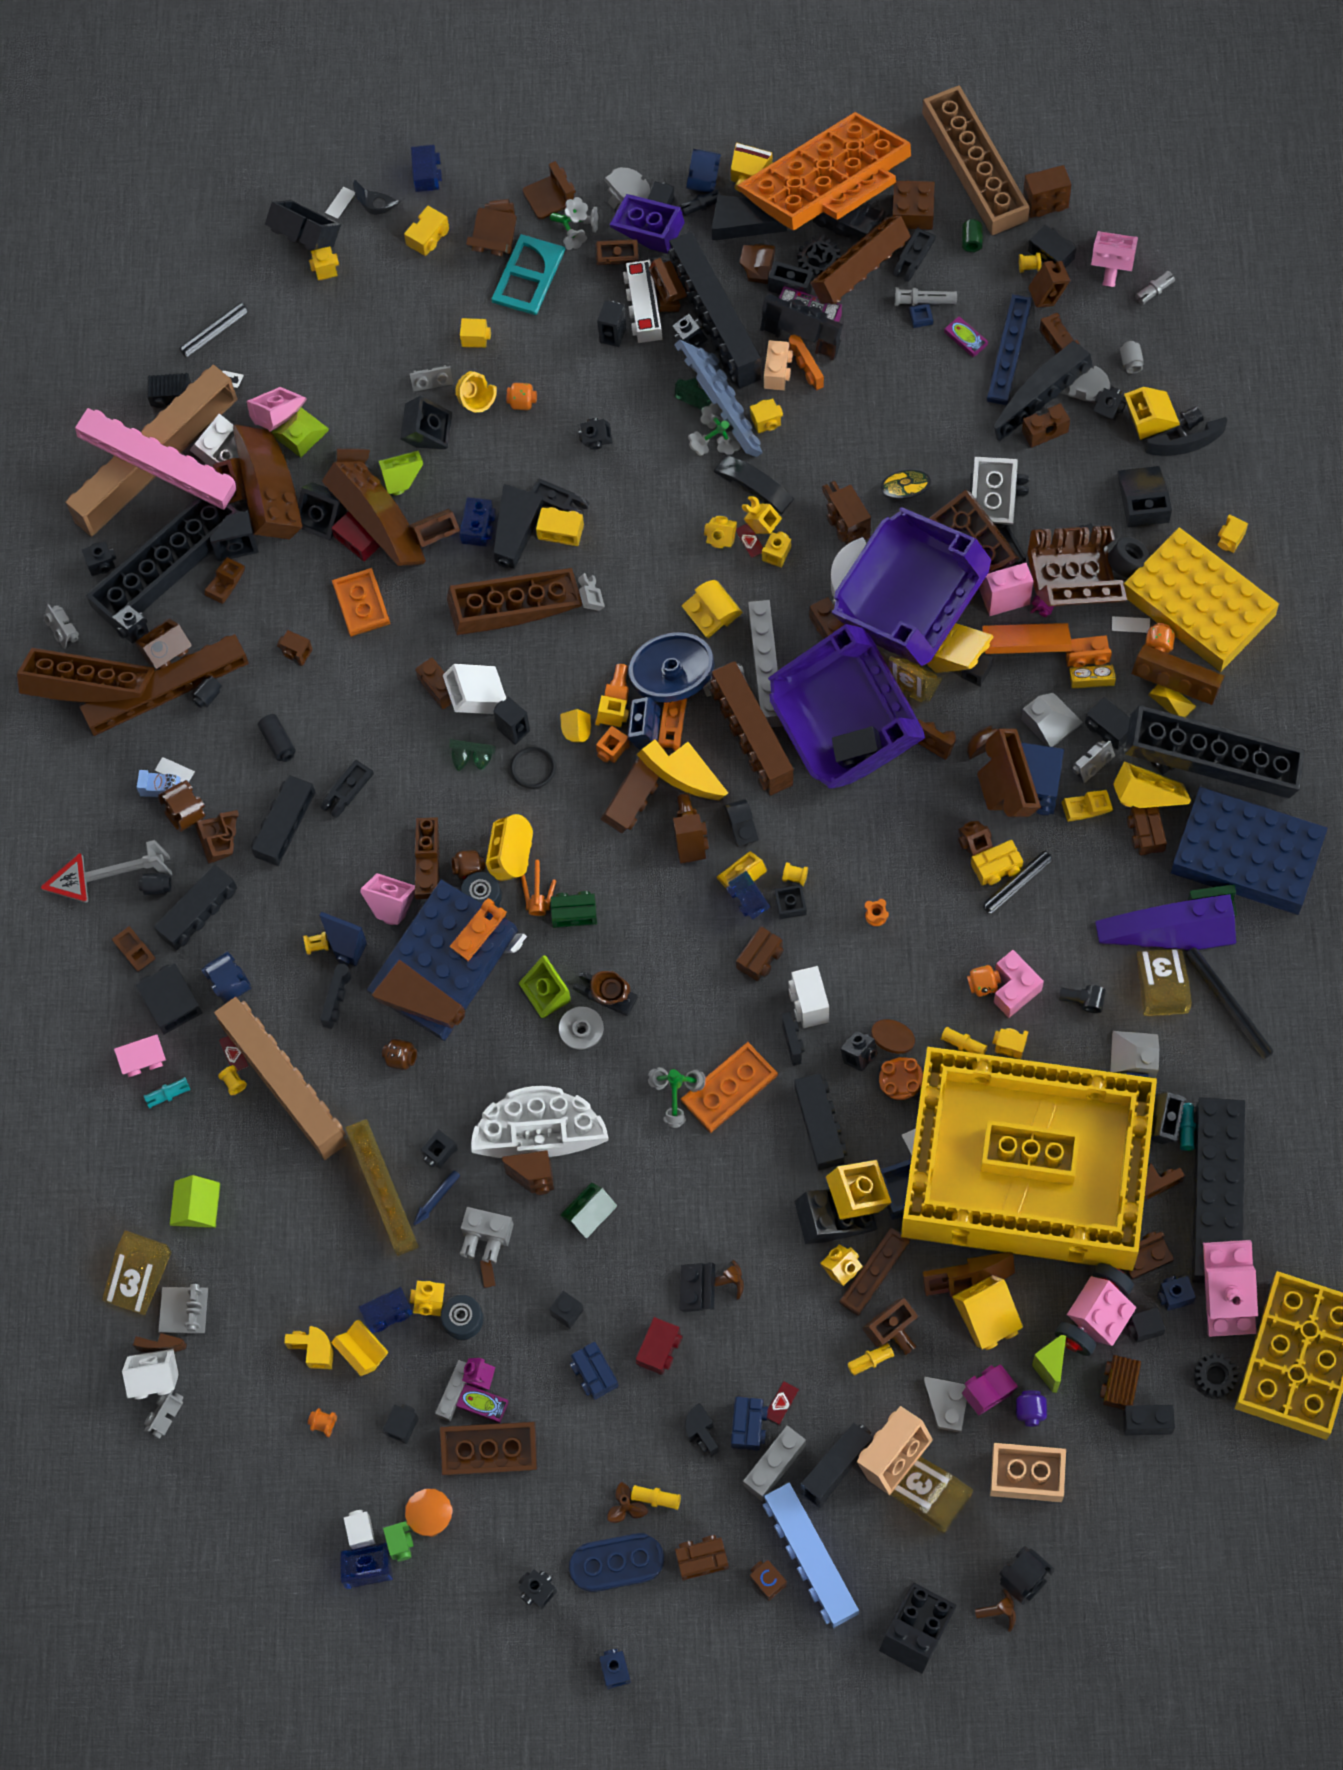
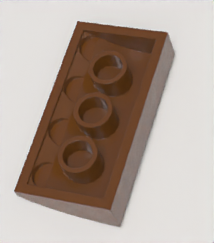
(488, 1448)

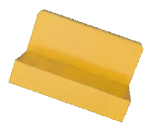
(360, 1348)

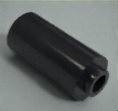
(276, 738)

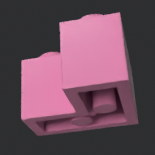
(1020, 984)

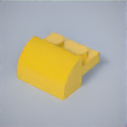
(711, 608)

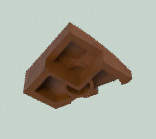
(218, 835)

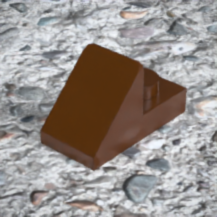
(1157, 1185)

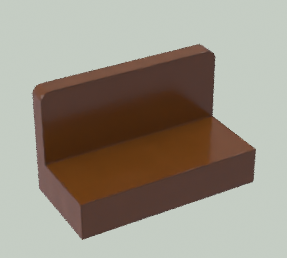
(667, 281)

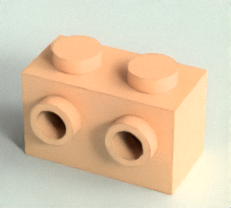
(776, 365)

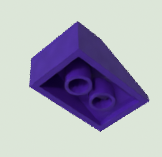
(648, 222)

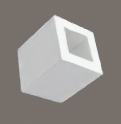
(359, 1529)

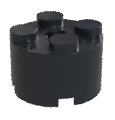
(1025, 1575)

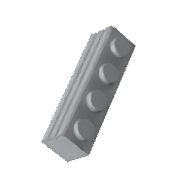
(452, 1393)

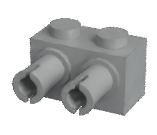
(487, 1227)

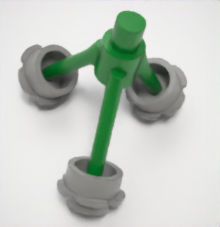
(659, 1079)

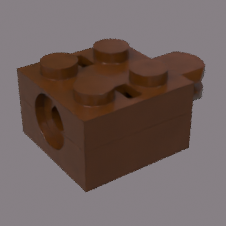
(847, 513)

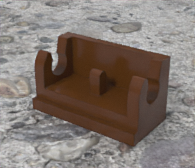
(1055, 332)

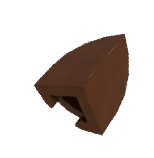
(352, 455)
(978, 742)

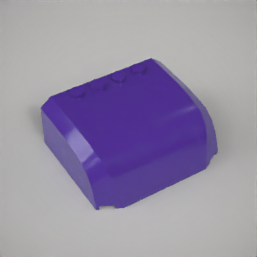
(911, 584)
(837, 691)

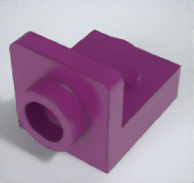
(478, 1373)

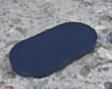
(616, 1562)

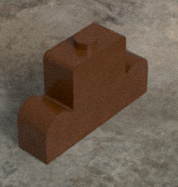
(1007, 778)

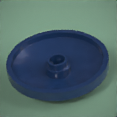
(671, 667)

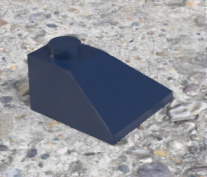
(345, 939)

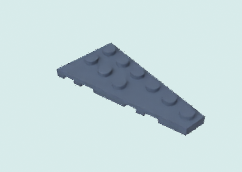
(716, 387)

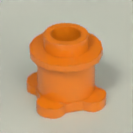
(876, 907)
(322, 1421)

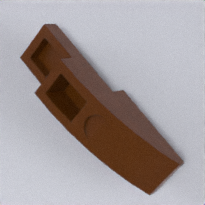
(426, 857)
(961, 1277)

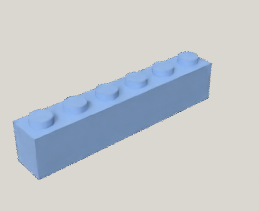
(811, 1555)

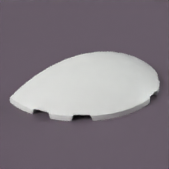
(538, 1121)

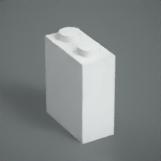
(474, 688)

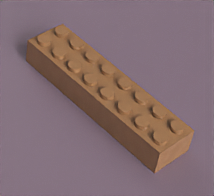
(975, 160)
(281, 1077)

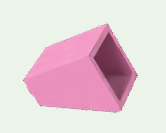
(1007, 589)

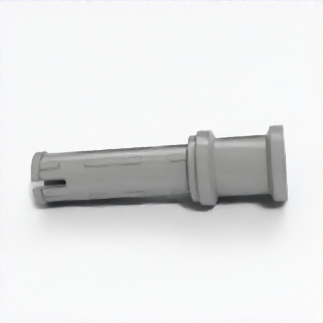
(931, 297)

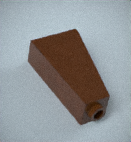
(415, 995)

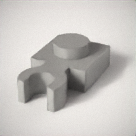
(590, 596)

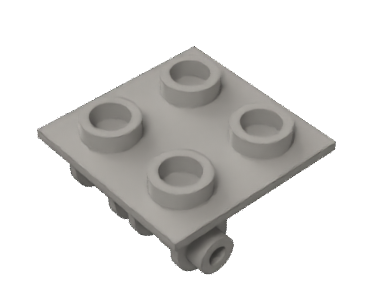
(183, 1309)

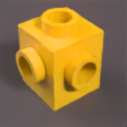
(720, 532)
(841, 1264)
(427, 1298)

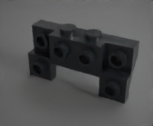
(852, 223)
(803, 322)

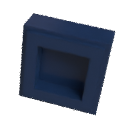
(921, 315)

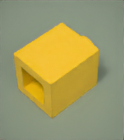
(474, 333)

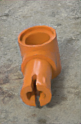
(618, 686)

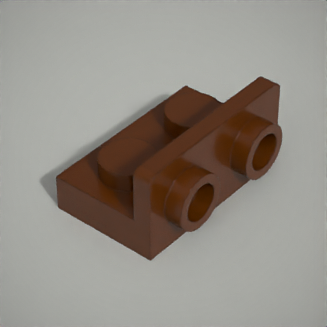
(1151, 1255)

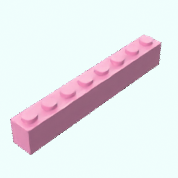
(156, 458)

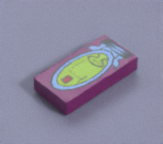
(966, 336)
(482, 1403)

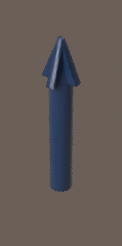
(423, 1213)

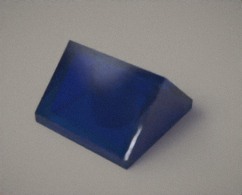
(366, 1566)

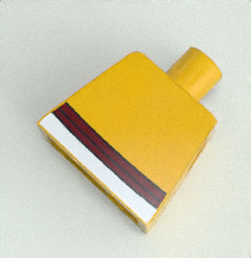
(748, 162)

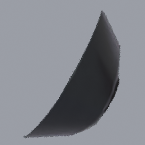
(367, 197)

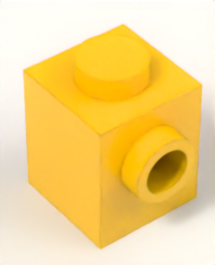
(324, 263)
(766, 415)

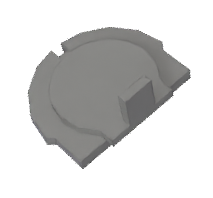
(623, 182)
(1088, 385)

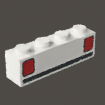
(644, 302)

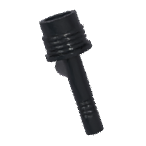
(1189, 418)

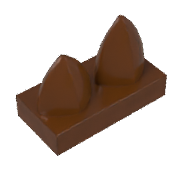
(936, 741)

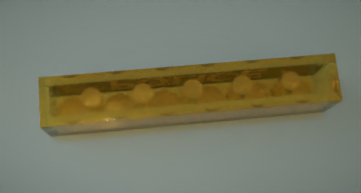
(382, 1187)

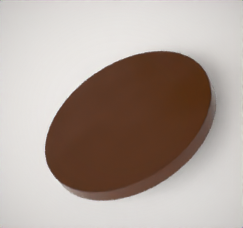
(893, 1036)

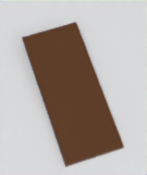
(487, 1274)

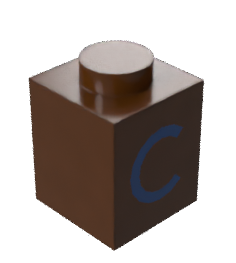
(767, 1579)

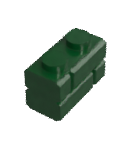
(573, 909)

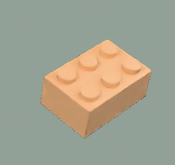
(894, 1450)
(1028, 1472)

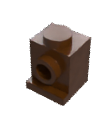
(295, 647)

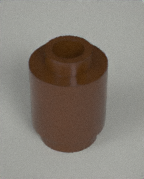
(501, 205)

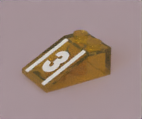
(914, 678)
(1164, 982)
(135, 1272)
(933, 1494)

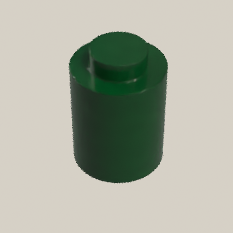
(972, 235)

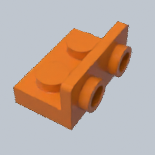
(1089, 651)

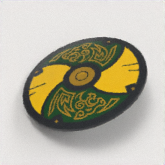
(905, 484)

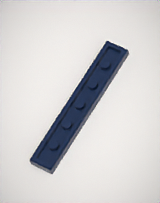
(1009, 349)

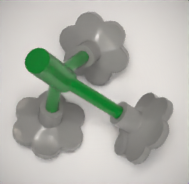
(576, 212)
(726, 443)

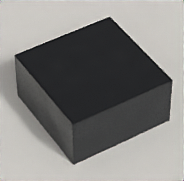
(790, 902)

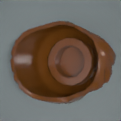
(609, 987)

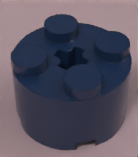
(703, 171)
(226, 977)

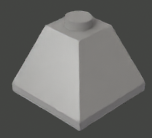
(1050, 719)
(1135, 1053)

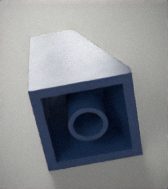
(1045, 770)

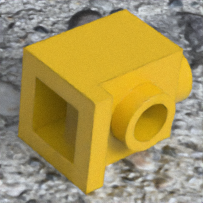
(1232, 533)
(776, 554)
(611, 711)
(1010, 1042)

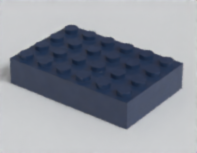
(1249, 847)
(428, 950)

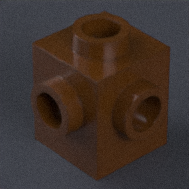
(975, 837)

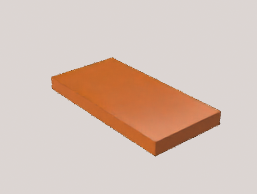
(1029, 638)
(729, 1087)

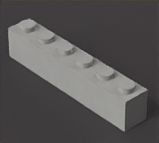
(764, 655)

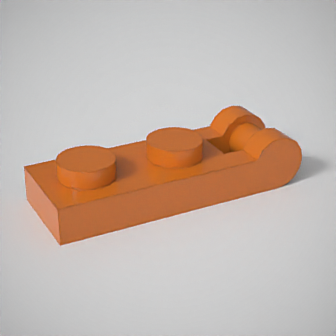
(806, 362)
(672, 724)
(478, 930)

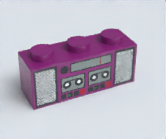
(834, 311)

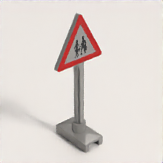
(72, 878)

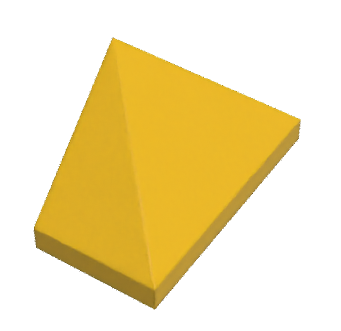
(1172, 701)

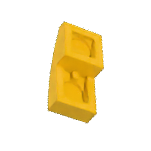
(1087, 806)

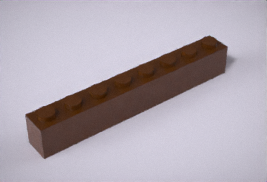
(169, 683)

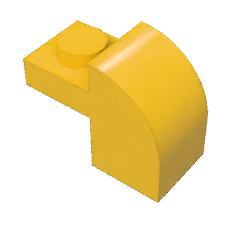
(317, 1344)

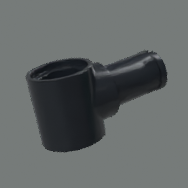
(1090, 998)

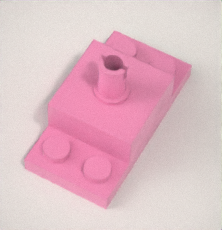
(1113, 253)
(1230, 1288)

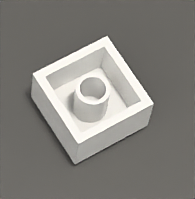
(809, 997)
(150, 1374)

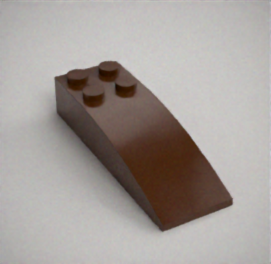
(267, 484)
(374, 510)
(512, 600)
(80, 677)

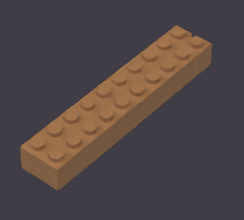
(175, 427)

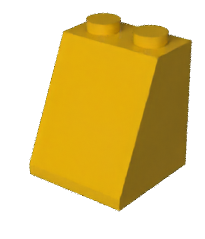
(988, 1312)

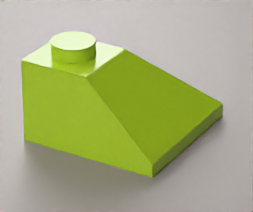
(300, 432)
(400, 471)

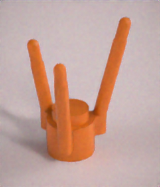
(537, 904)

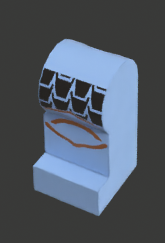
(153, 783)

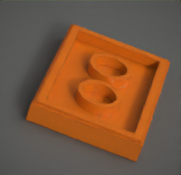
(361, 602)

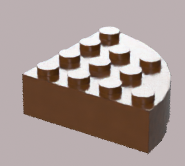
(969, 518)

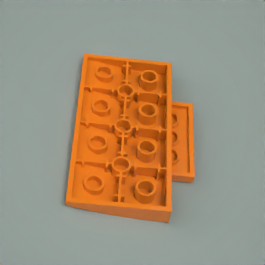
(828, 172)

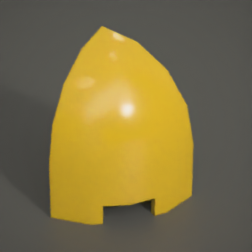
(576, 725)

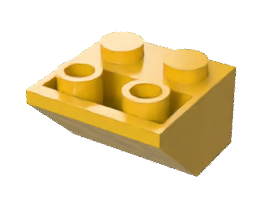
(1150, 411)

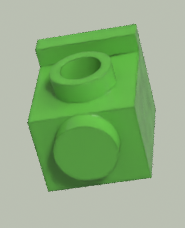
(399, 1541)

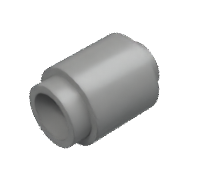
(1132, 357)

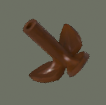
(732, 1275)
(623, 1495)
(1005, 1606)

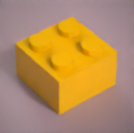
(858, 1189)

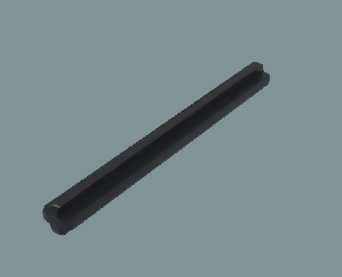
(1229, 1003)

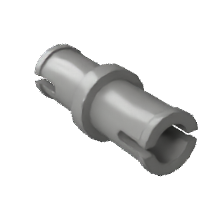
(1155, 287)

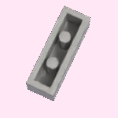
(774, 1463)

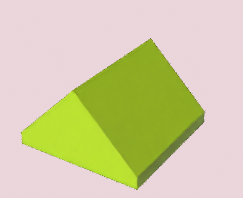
(545, 988)
(195, 1202)
(1049, 1363)

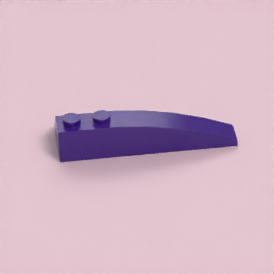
(1178, 925)

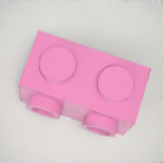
(140, 1055)

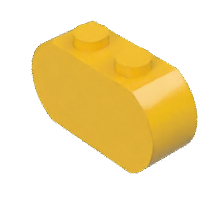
(509, 847)

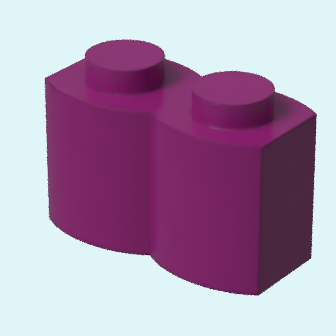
(989, 1389)

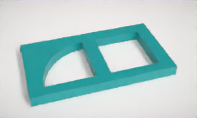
(551, 256)

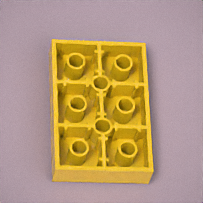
(1200, 599)
(1296, 1358)

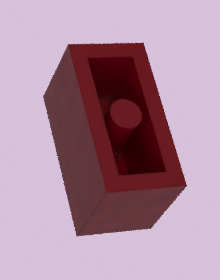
(354, 537)
(658, 1346)

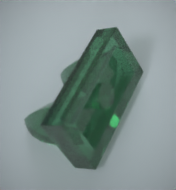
(690, 393)
(461, 752)

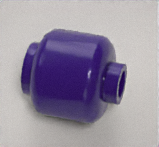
(1031, 1408)

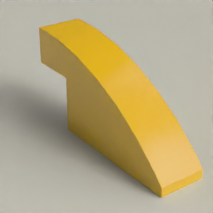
(683, 770)

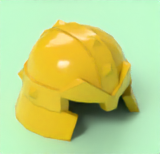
(473, 392)

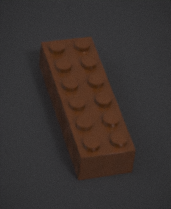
(752, 729)

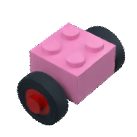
(1098, 1311)

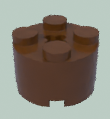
(182, 806)

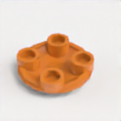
(901, 1078)
(428, 1512)

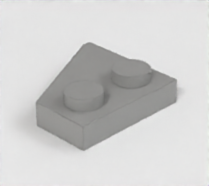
(947, 1403)

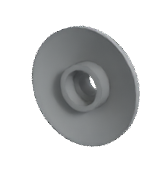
(581, 1018)

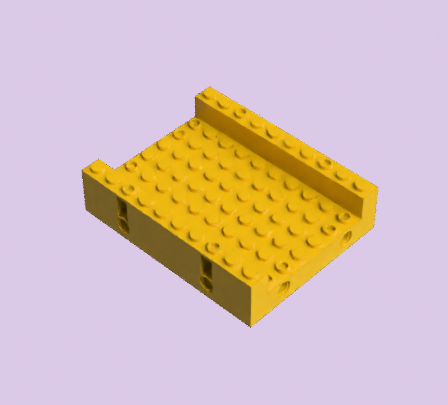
(1030, 1158)

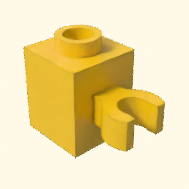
(761, 517)

